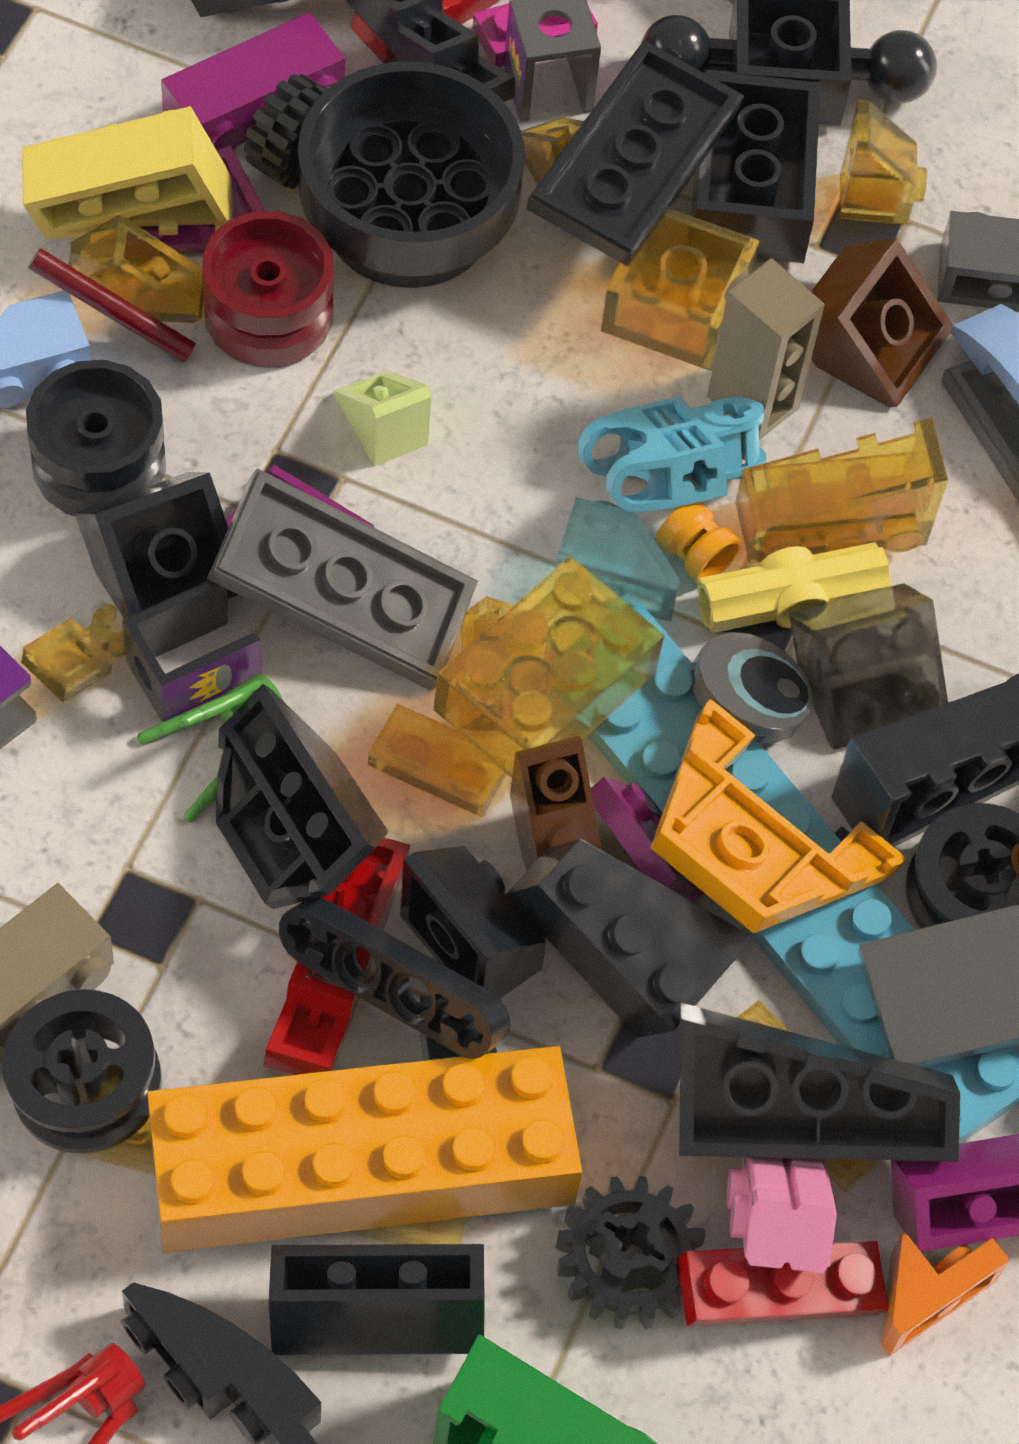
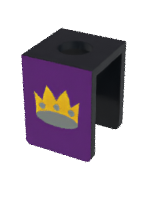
(175, 624)

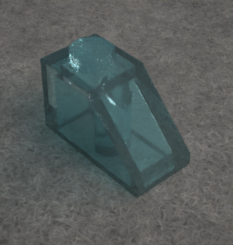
(621, 555)

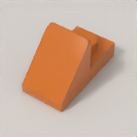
(923, 1298)

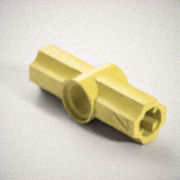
(789, 583)

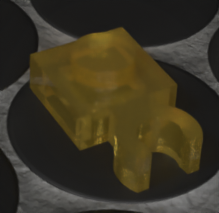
(75, 657)

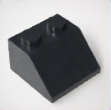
(155, 540)
(468, 920)

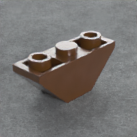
(552, 798)

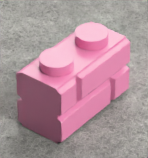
(783, 1212)

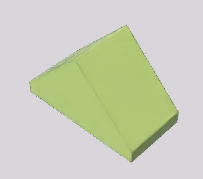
(387, 414)

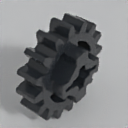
(611, 1234)

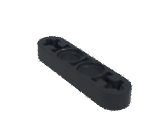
(391, 986)

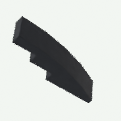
(425, 34)

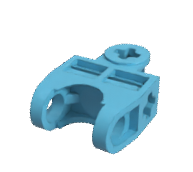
(676, 447)

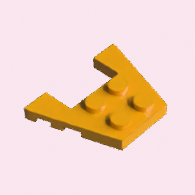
(744, 848)

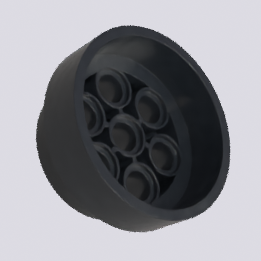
(410, 171)

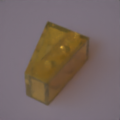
(847, 499)

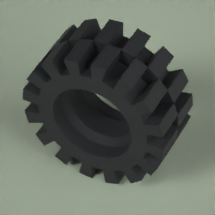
(278, 128)

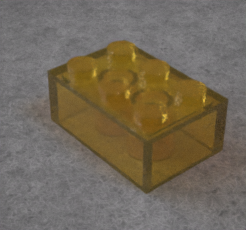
(548, 667)

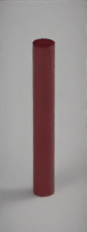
(111, 305)

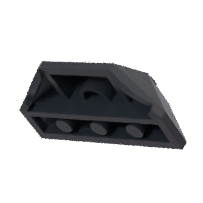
(289, 804)

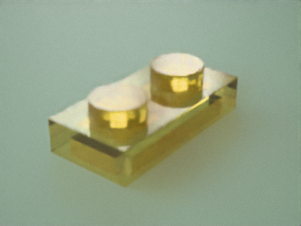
(435, 760)

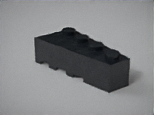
(931, 762)
(803, 1097)

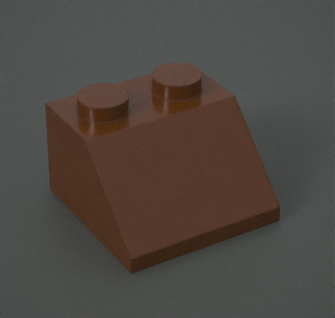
(877, 321)

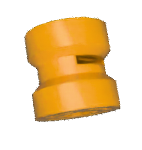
(698, 541)

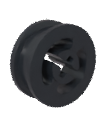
(982, 844)
(45, 1059)

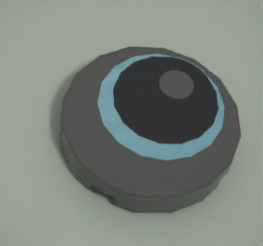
(753, 684)

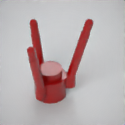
(96, 1382)

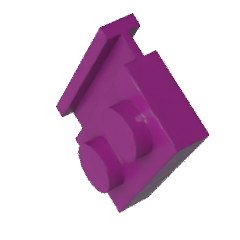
(634, 823)

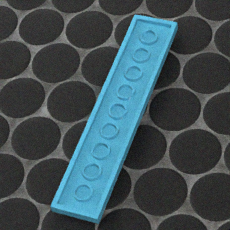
(819, 947)

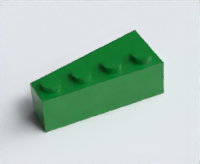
(513, 1403)

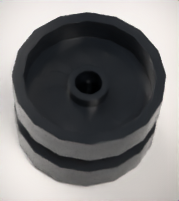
(94, 434)

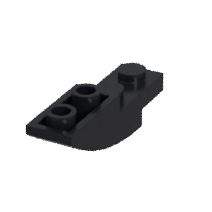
(221, 1365)

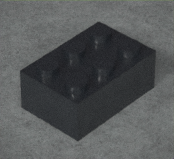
(764, 166)

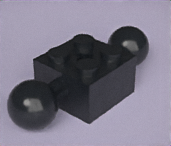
(803, 44)

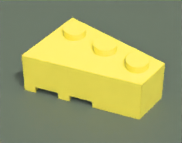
(144, 169)

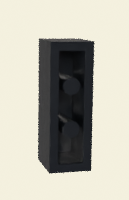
(376, 1299)

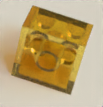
(677, 288)

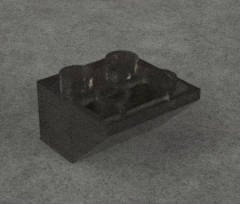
(870, 660)

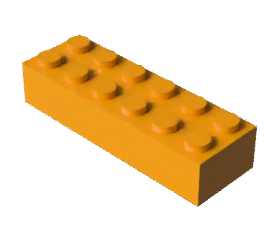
(363, 1148)

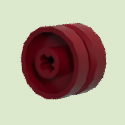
(268, 288)

